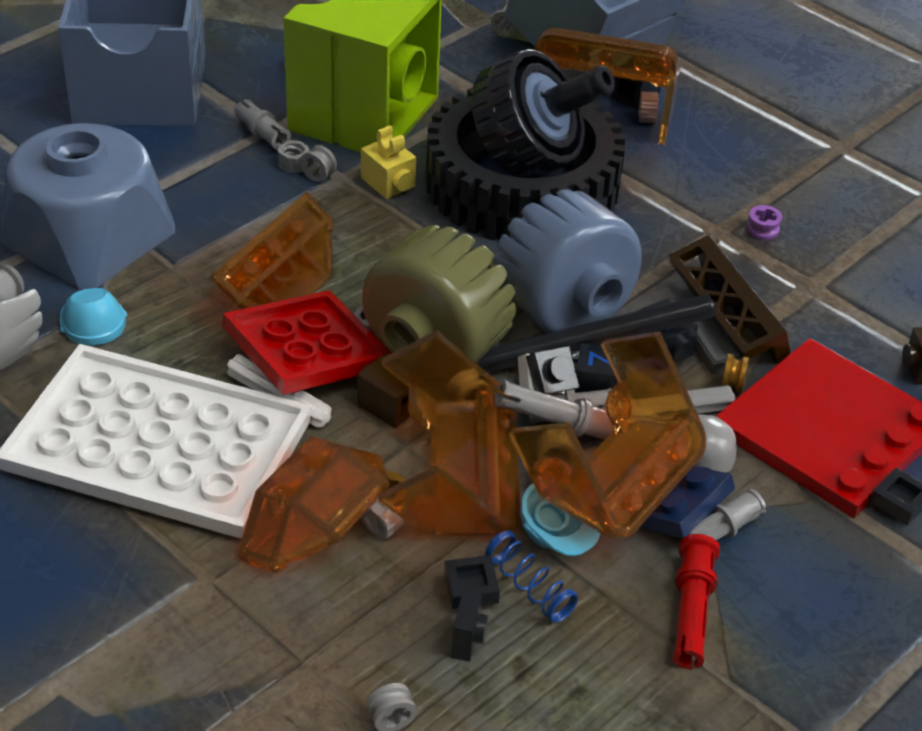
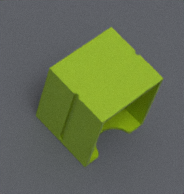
(360, 68)

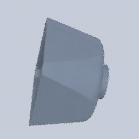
(83, 203)

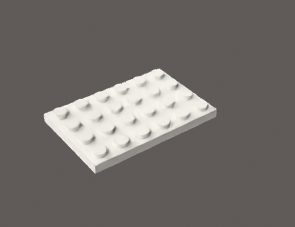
(155, 438)

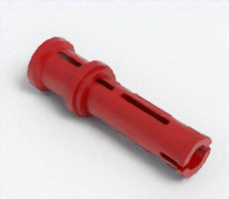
(696, 583)

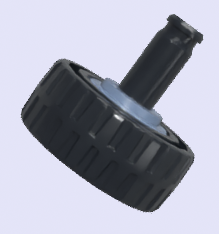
(533, 112)

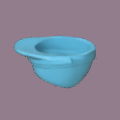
(92, 317)
(553, 527)

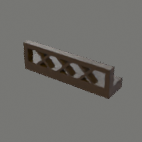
(737, 293)

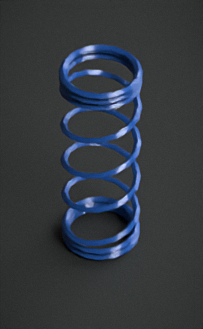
(560, 615)

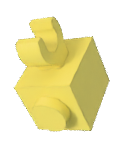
(388, 164)

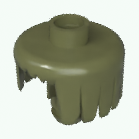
(441, 287)

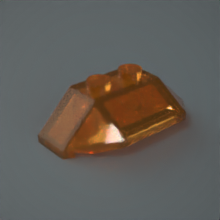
(282, 260)
(310, 502)

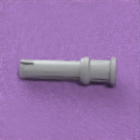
(580, 413)

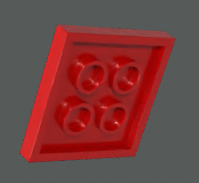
(304, 340)

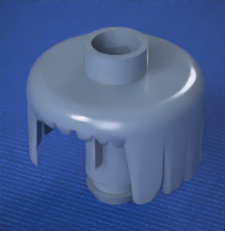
(569, 261)

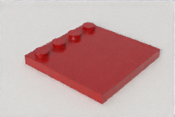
(828, 425)

